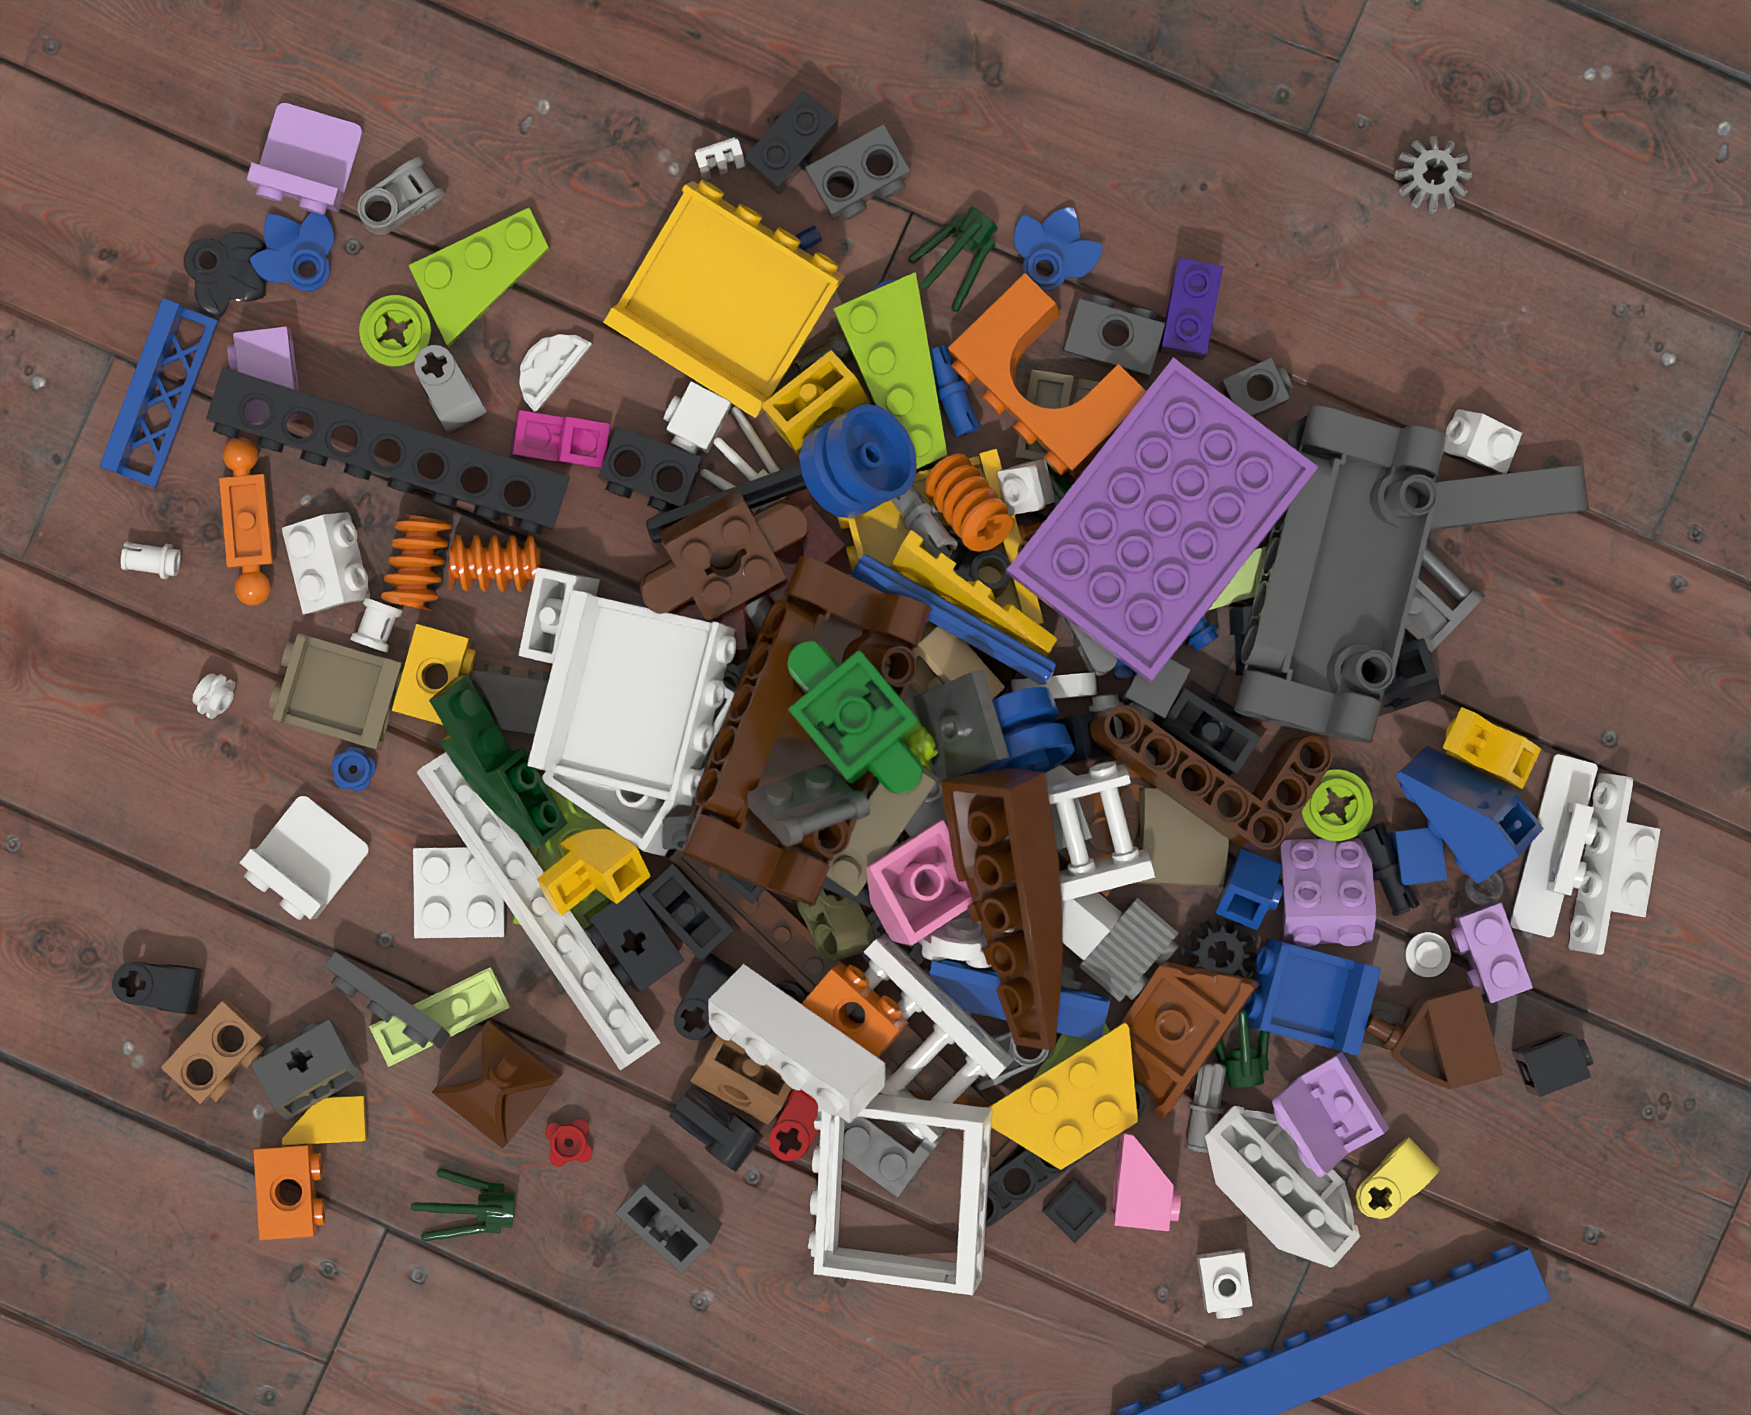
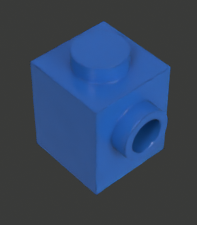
(1250, 889)

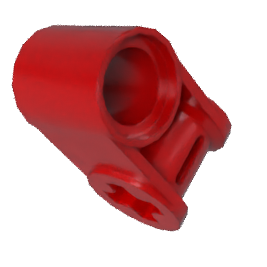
(798, 1114)

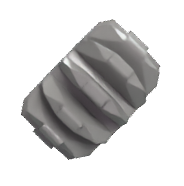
(1417, 167)

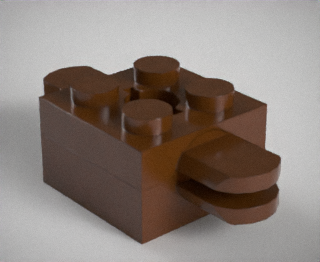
(722, 555)

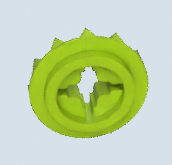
(374, 327)
(1356, 812)

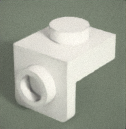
(1482, 440)
(1026, 487)

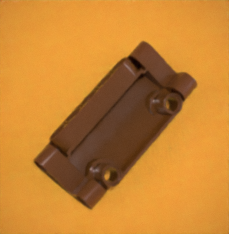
(766, 742)

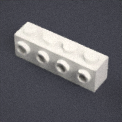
(796, 1044)

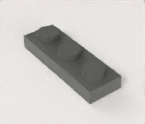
(385, 1002)

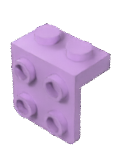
(307, 159)
(1327, 892)
(1328, 1114)

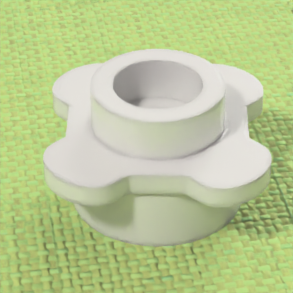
(213, 695)

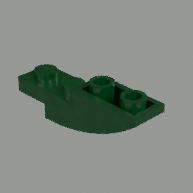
(492, 768)

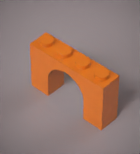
(990, 356)

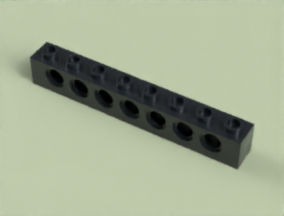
(237, 389)

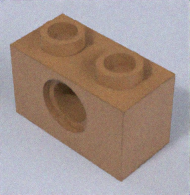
(740, 1081)

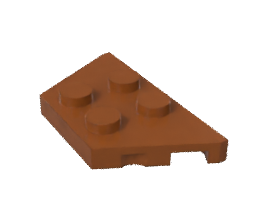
(1179, 1026)

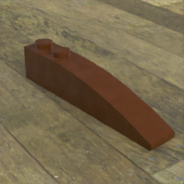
(1011, 866)

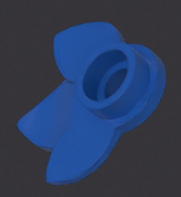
(1055, 243)
(292, 246)

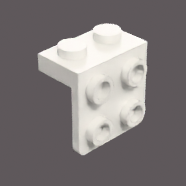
(305, 858)

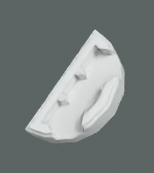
(548, 366)

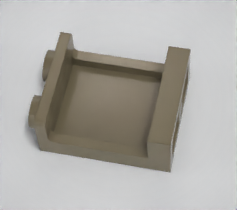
(336, 691)

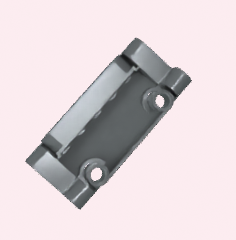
(1340, 577)

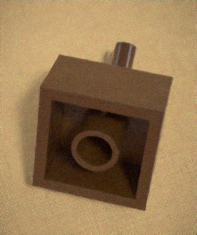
(1443, 1038)
(496, 1083)

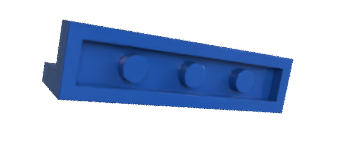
(142, 389)
(974, 990)

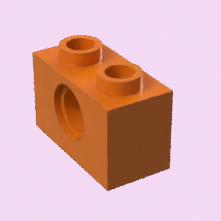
(849, 984)
(276, 1216)

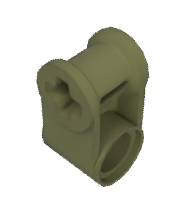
(837, 926)

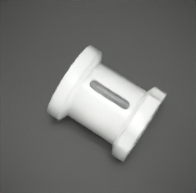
(376, 625)

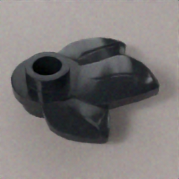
(230, 276)

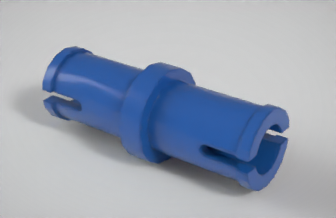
(952, 393)

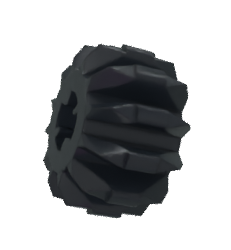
(1230, 943)

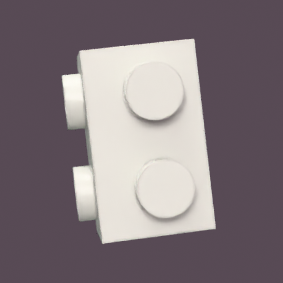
(326, 562)

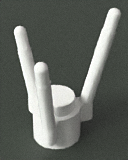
(738, 461)

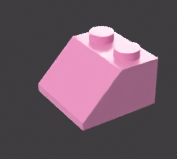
(917, 886)
(1141, 1190)

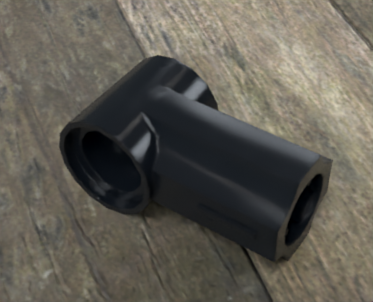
(724, 1134)

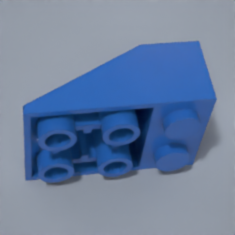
(1472, 813)

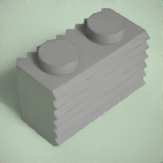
(1130, 950)

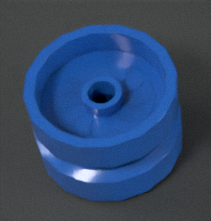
(858, 461)
(1030, 731)

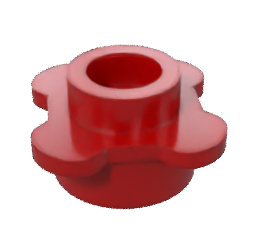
(559, 1151)

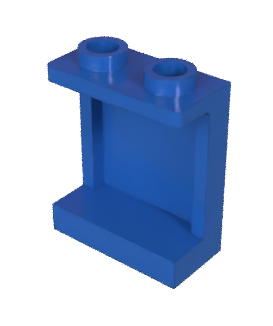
(1312, 996)

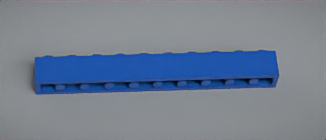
(1363, 1343)

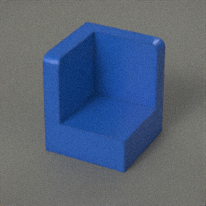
(1419, 856)

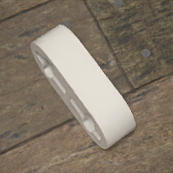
(1063, 685)

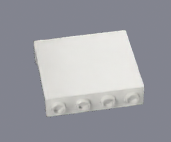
(632, 698)

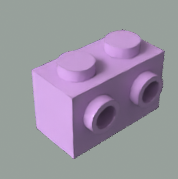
(1490, 952)

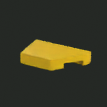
(331, 1122)

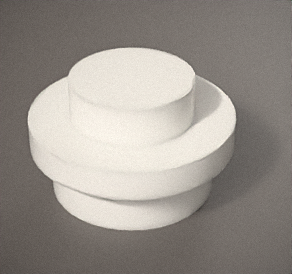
(1427, 954)

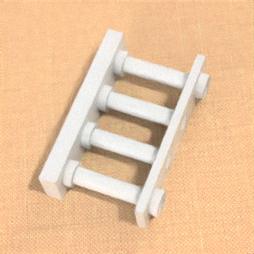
(1127, 862)
(950, 1026)

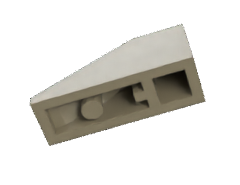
(877, 832)

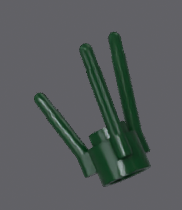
(971, 233)
(1245, 1065)
(493, 1209)

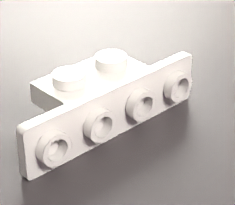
(1556, 853)
(1616, 866)

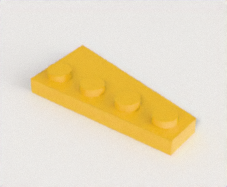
(974, 597)

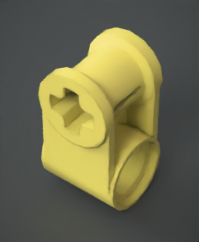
(1402, 1175)

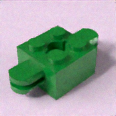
(855, 717)

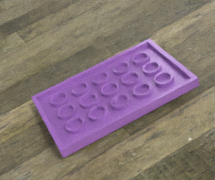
(1162, 520)

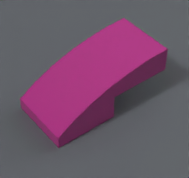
(559, 439)

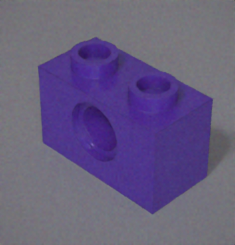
(1191, 309)

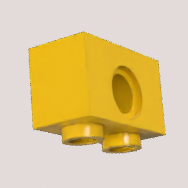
(813, 399)
(426, 649)

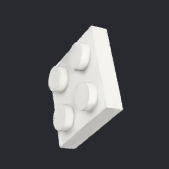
(454, 896)

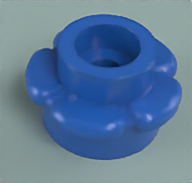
(342, 763)

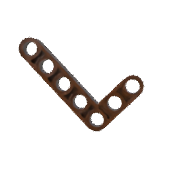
(1211, 782)

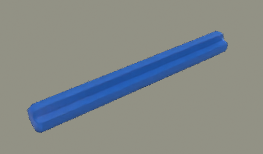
(958, 621)

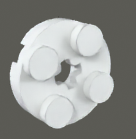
(958, 941)

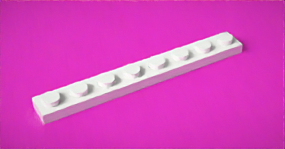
(556, 937)

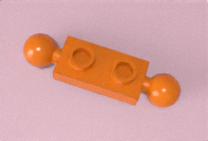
(246, 521)

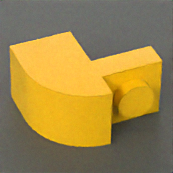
(1490, 748)
(593, 861)

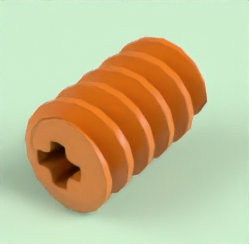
(968, 503)
(415, 562)
(493, 563)

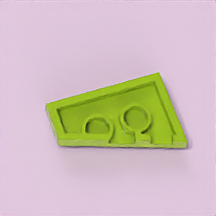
(477, 270)

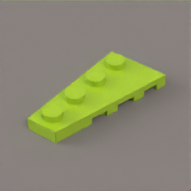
(895, 361)

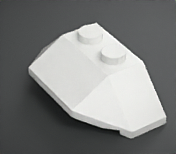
(1270, 1184)

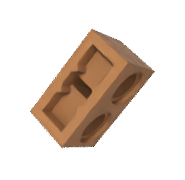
(208, 1045)

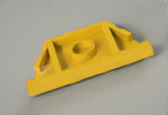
(1074, 1102)

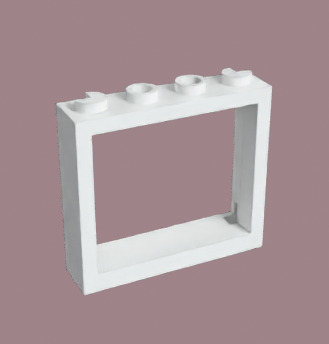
(897, 1269)

